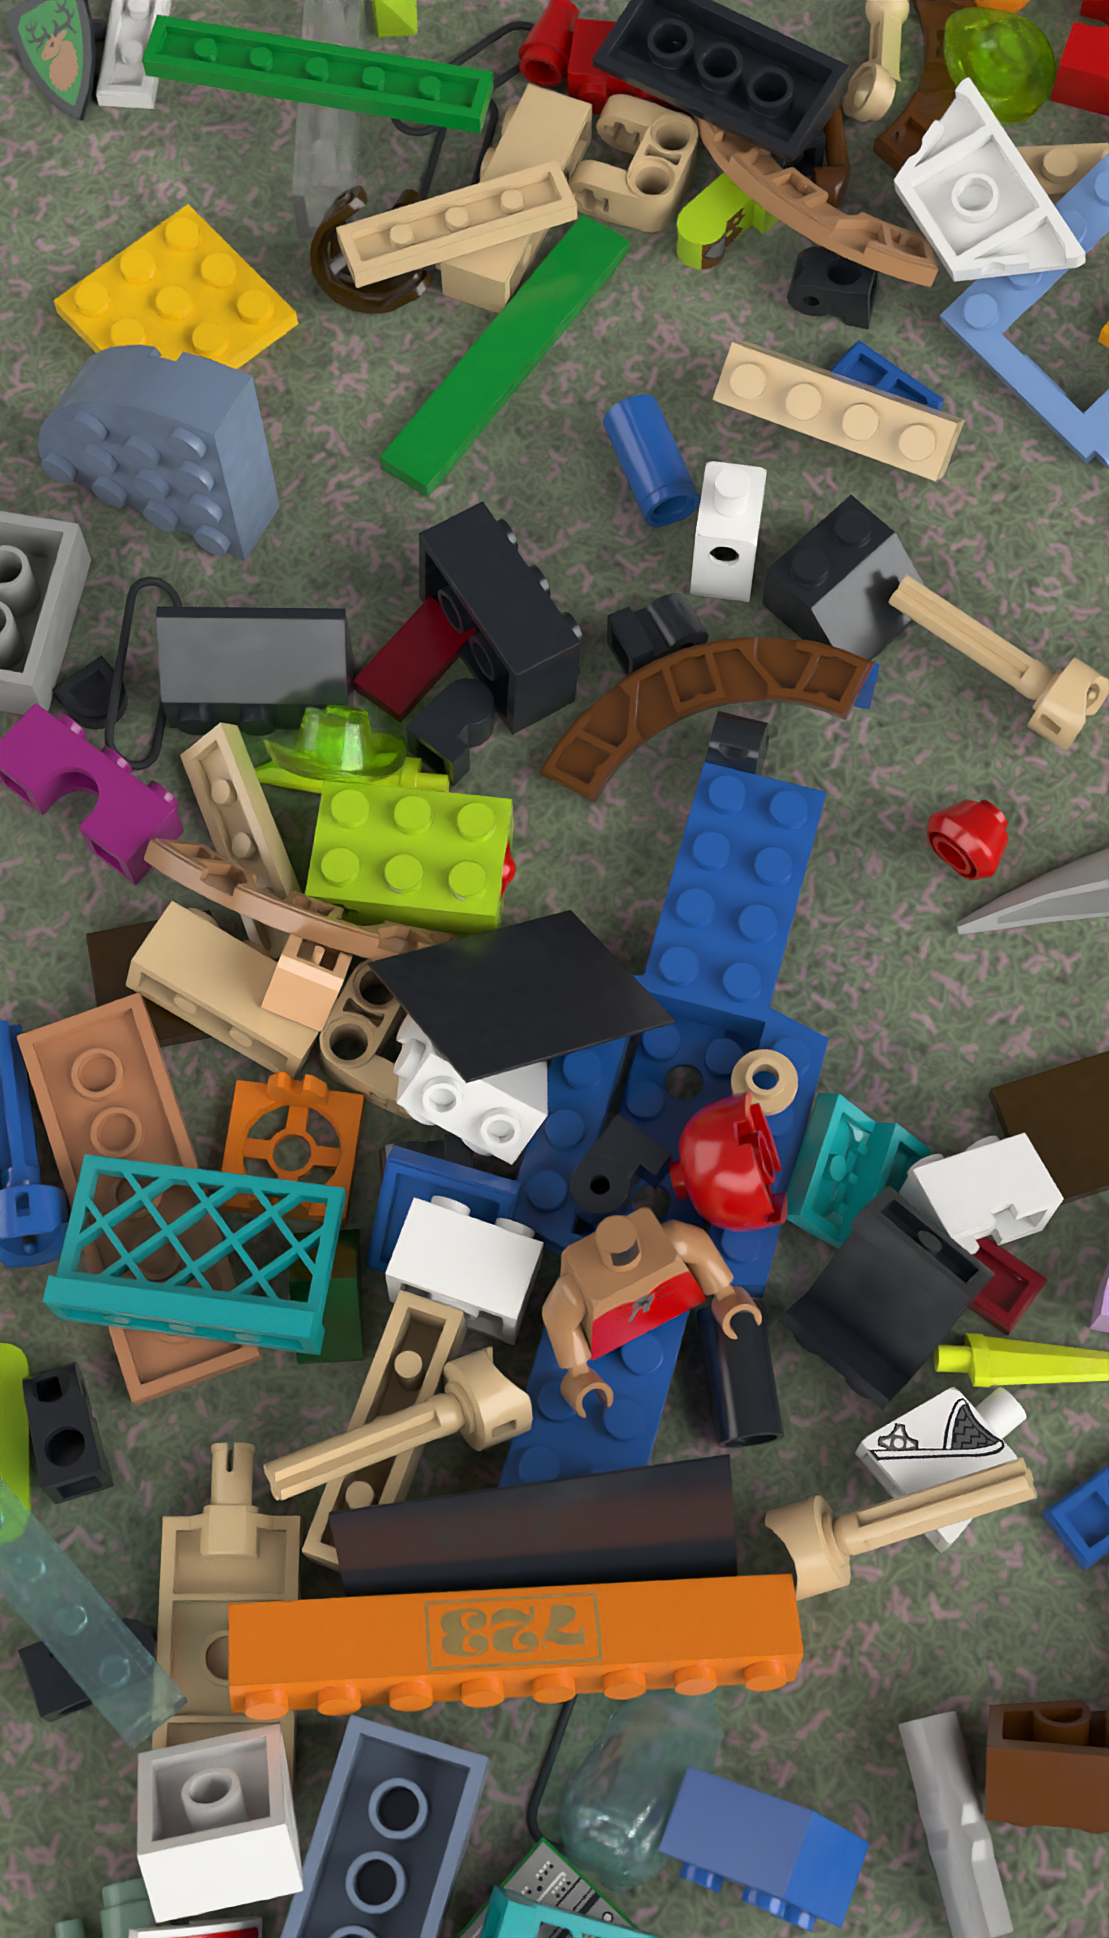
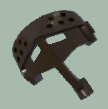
(372, 298)

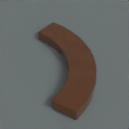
(934, 91)
(695, 682)

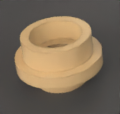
(773, 1099)

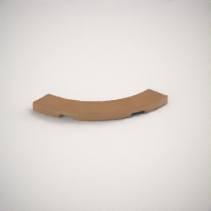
(804, 209)
(298, 914)

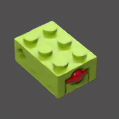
(413, 857)

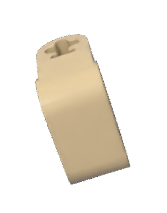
(658, 176)
(374, 1028)

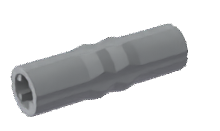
(955, 1827)

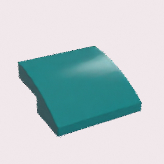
(845, 1166)

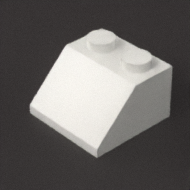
(467, 1265)
(217, 1823)

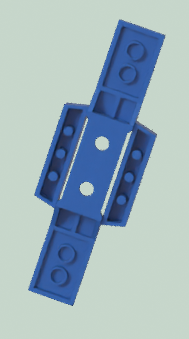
(717, 978)

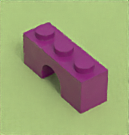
(51, 758)

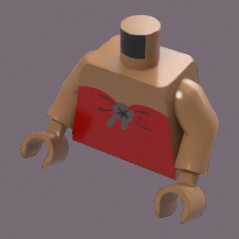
(628, 1283)

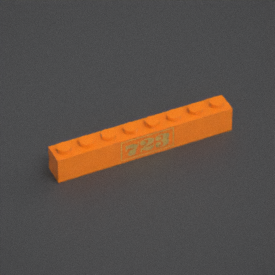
(512, 1645)

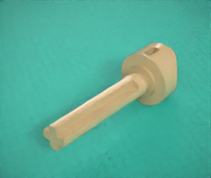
(1060, 697)
(475, 1402)
(823, 1542)

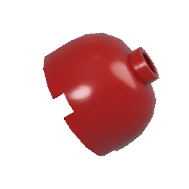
(730, 1166)

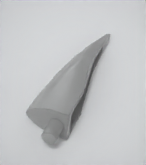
(1061, 894)

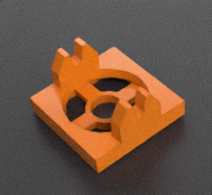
(256, 1099)

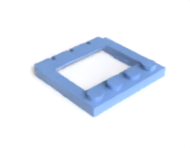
(996, 302)

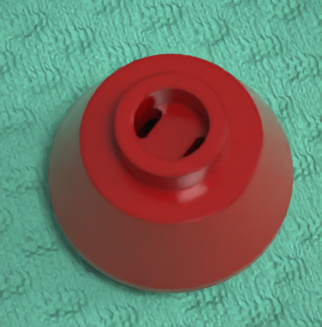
(969, 837)

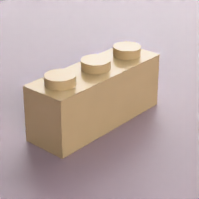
(218, 988)

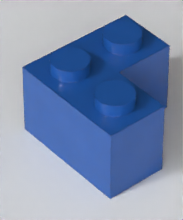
(777, 1850)

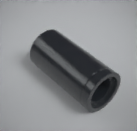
(740, 1380)

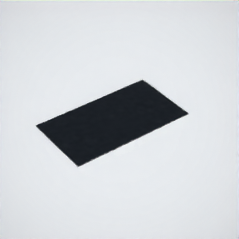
(546, 1533)

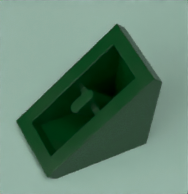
(343, 1305)

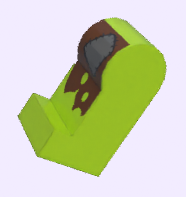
(715, 221)

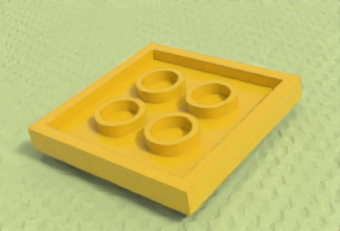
(181, 294)

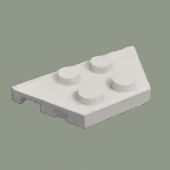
(982, 199)

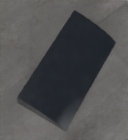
(726, 71)

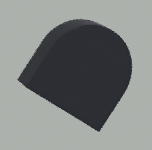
(88, 695)

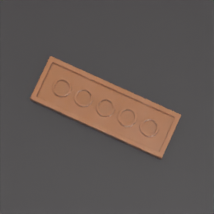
(112, 1097)

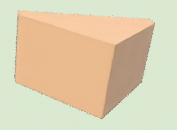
(306, 982)

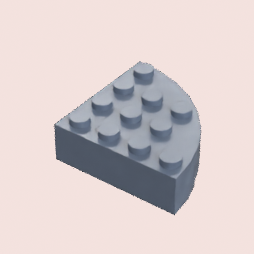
(167, 442)

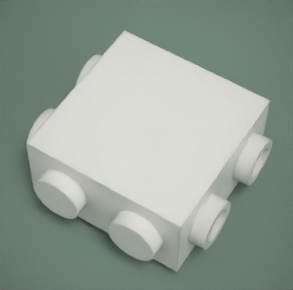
(488, 1114)

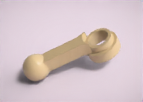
(874, 82)

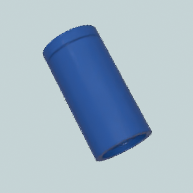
(651, 460)

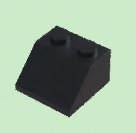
(840, 582)

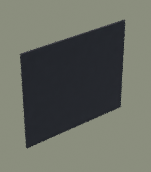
(519, 995)

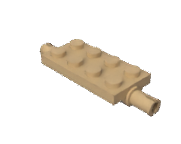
(205, 1565)

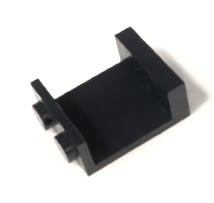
(886, 1298)

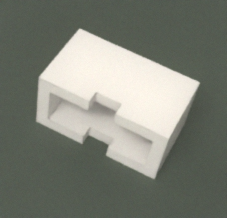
(984, 1191)

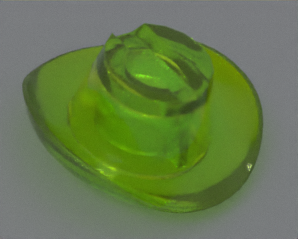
(1003, 58)
(339, 748)

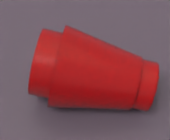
(549, 44)

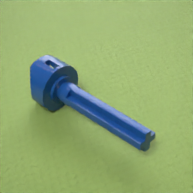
(24, 1202)

